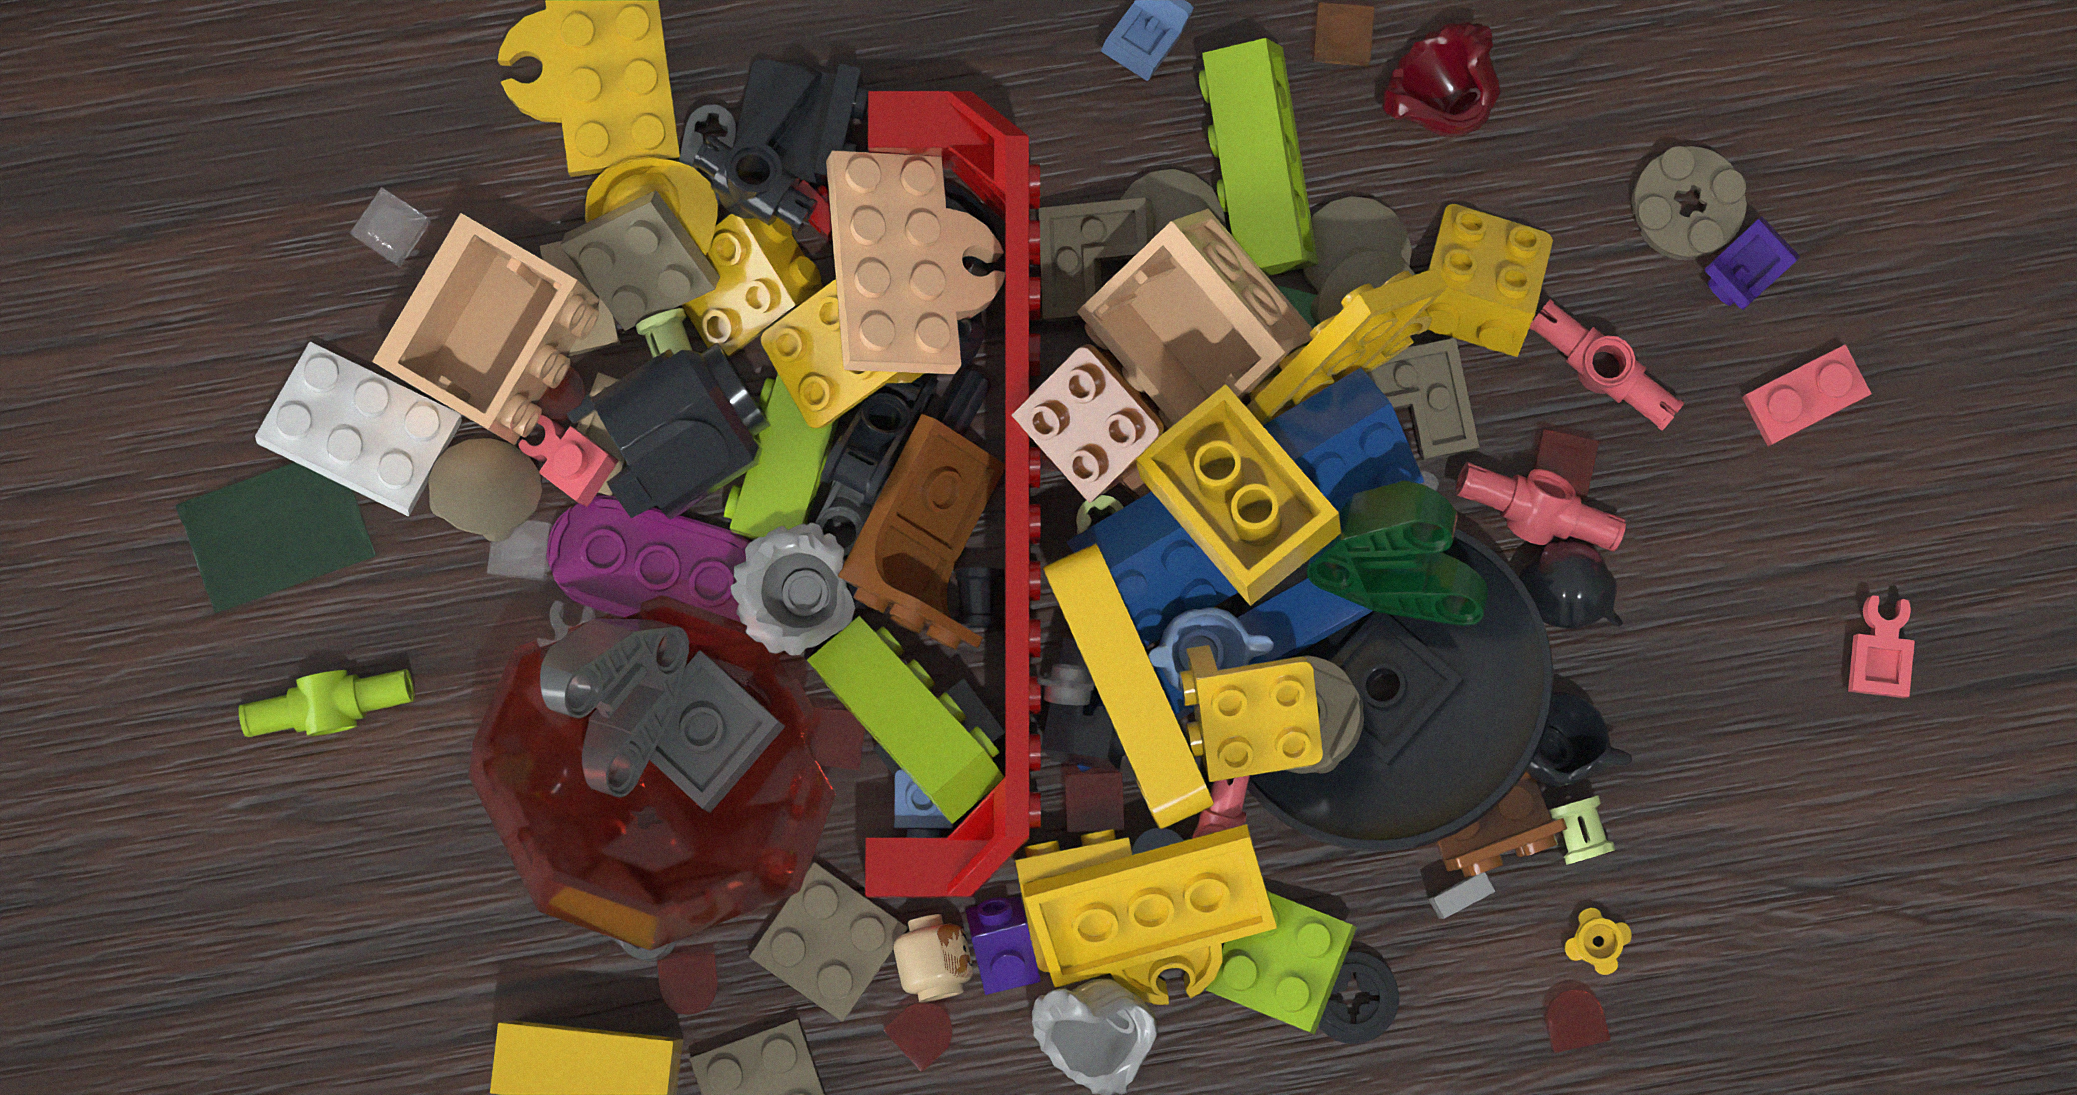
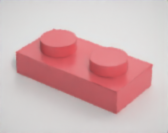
(1806, 395)

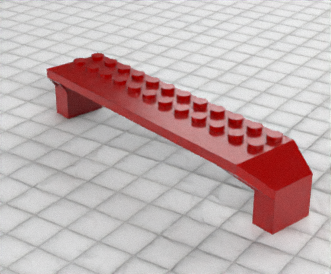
(994, 164)

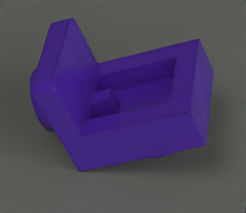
(1750, 264)
(1002, 944)

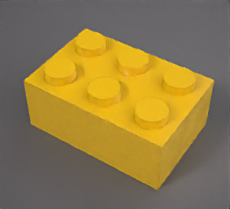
(1238, 494)
(582, 1061)

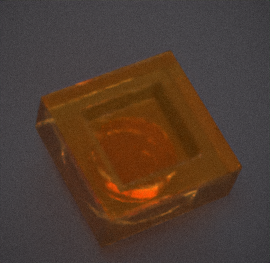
(1343, 34)

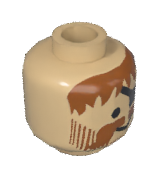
(933, 958)

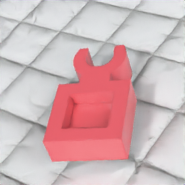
(571, 460)
(1881, 660)

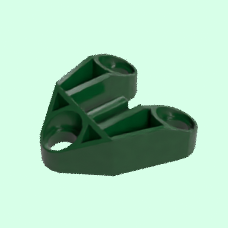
(1394, 557)

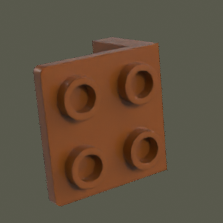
(1515, 823)

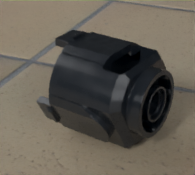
(681, 427)

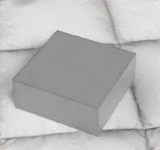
(1461, 895)

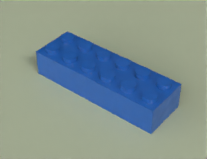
(1339, 439)

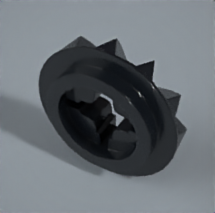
(1372, 1017)

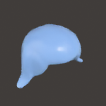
(1208, 626)

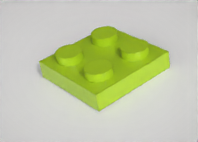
(1286, 968)

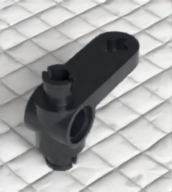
(755, 157)

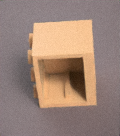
(1194, 318)
(489, 330)

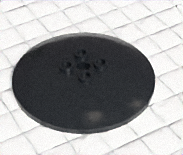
(1451, 736)

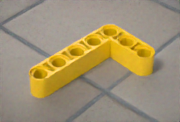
(1128, 686)

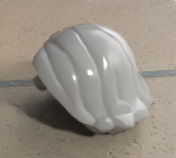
(793, 589)
(1095, 1033)

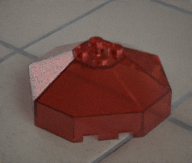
(676, 878)

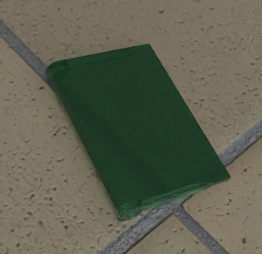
(273, 533)

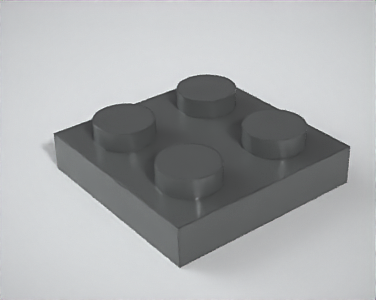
(713, 733)

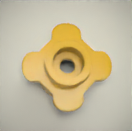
(1614, 938)

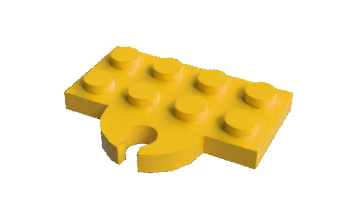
(598, 78)
(1363, 335)
(1152, 914)

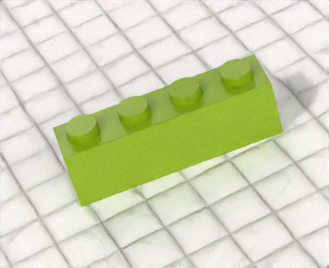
(1259, 154)
(789, 469)
(907, 719)

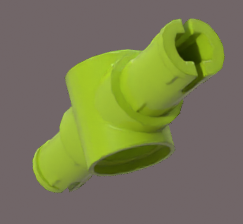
(326, 703)

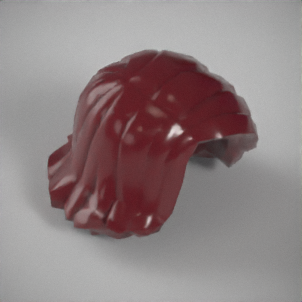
(1446, 81)

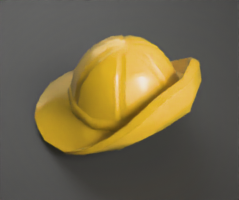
(678, 184)

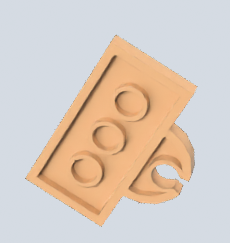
(903, 263)

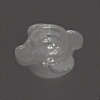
(1067, 685)

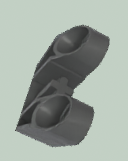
(631, 685)

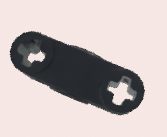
(877, 435)

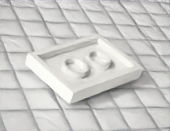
(358, 428)

